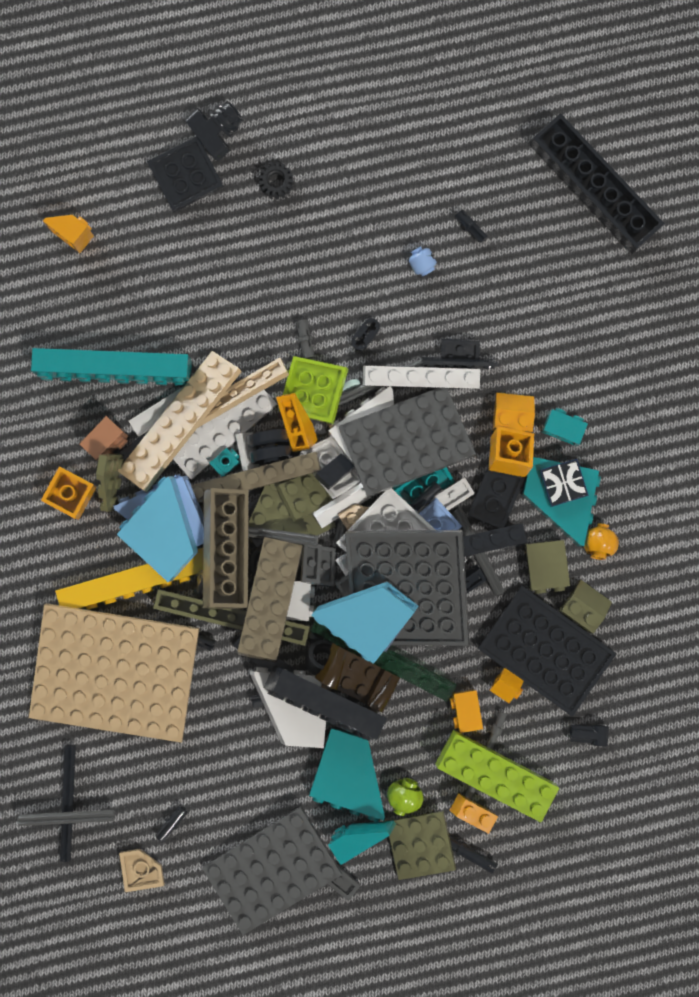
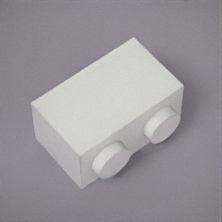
(300, 602)

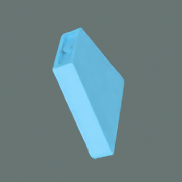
(161, 530)
(367, 618)

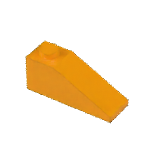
(297, 422)

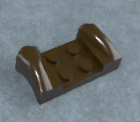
(358, 678)

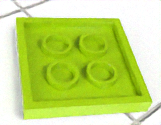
(317, 387)

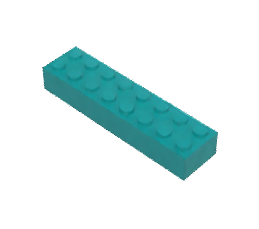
(111, 366)

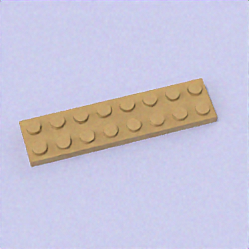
(179, 421)

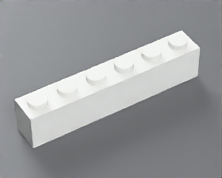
(421, 377)

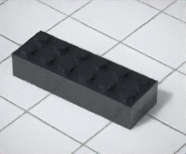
(322, 701)

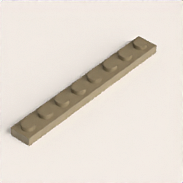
(262, 475)

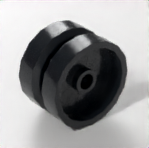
(269, 445)

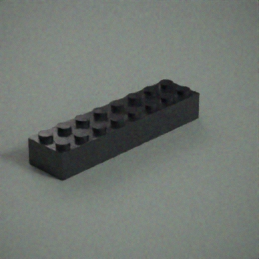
(596, 183)

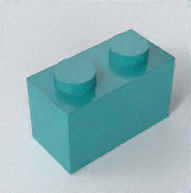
(565, 427)

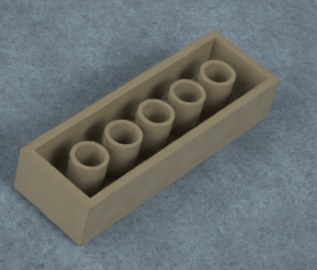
(225, 549)
(270, 600)

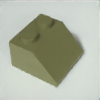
(586, 607)

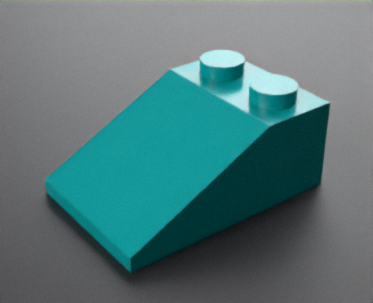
(357, 838)

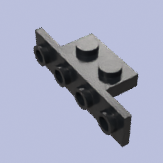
(460, 352)

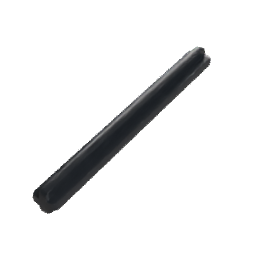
(67, 801)

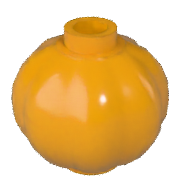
(601, 542)

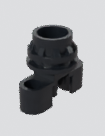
(211, 131)

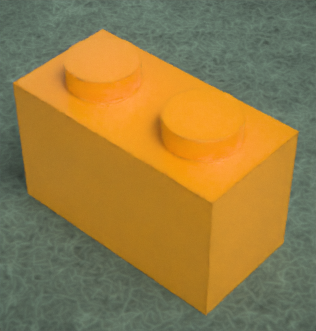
(467, 711)
(473, 813)

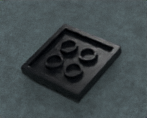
(185, 174)

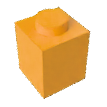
(507, 686)

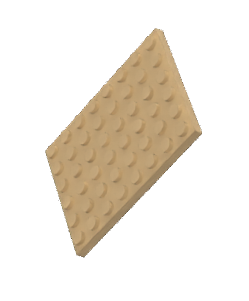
(113, 672)

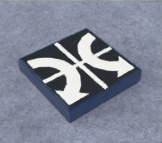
(563, 483)

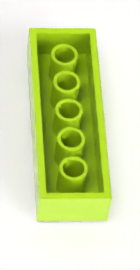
(497, 776)

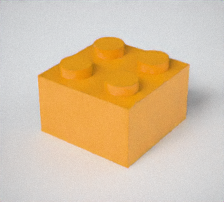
(511, 451)
(68, 493)

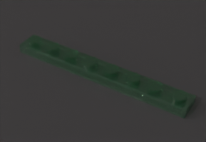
(400, 667)

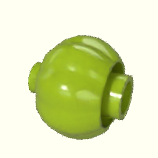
(405, 796)

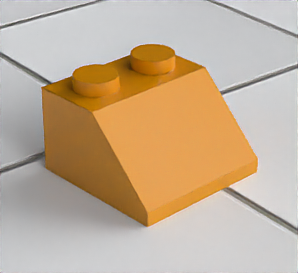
(71, 230)
(514, 412)

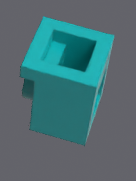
(223, 469)

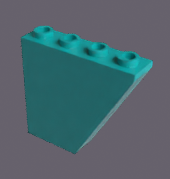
(570, 517)
(348, 776)

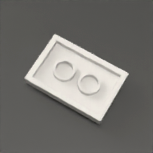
(327, 451)

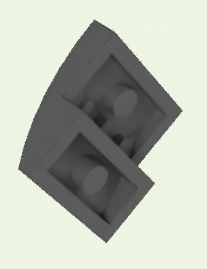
(318, 565)

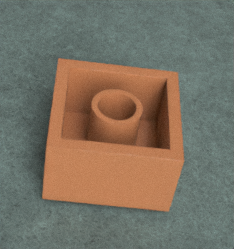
(104, 439)

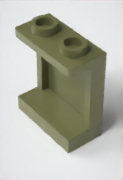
(547, 566)

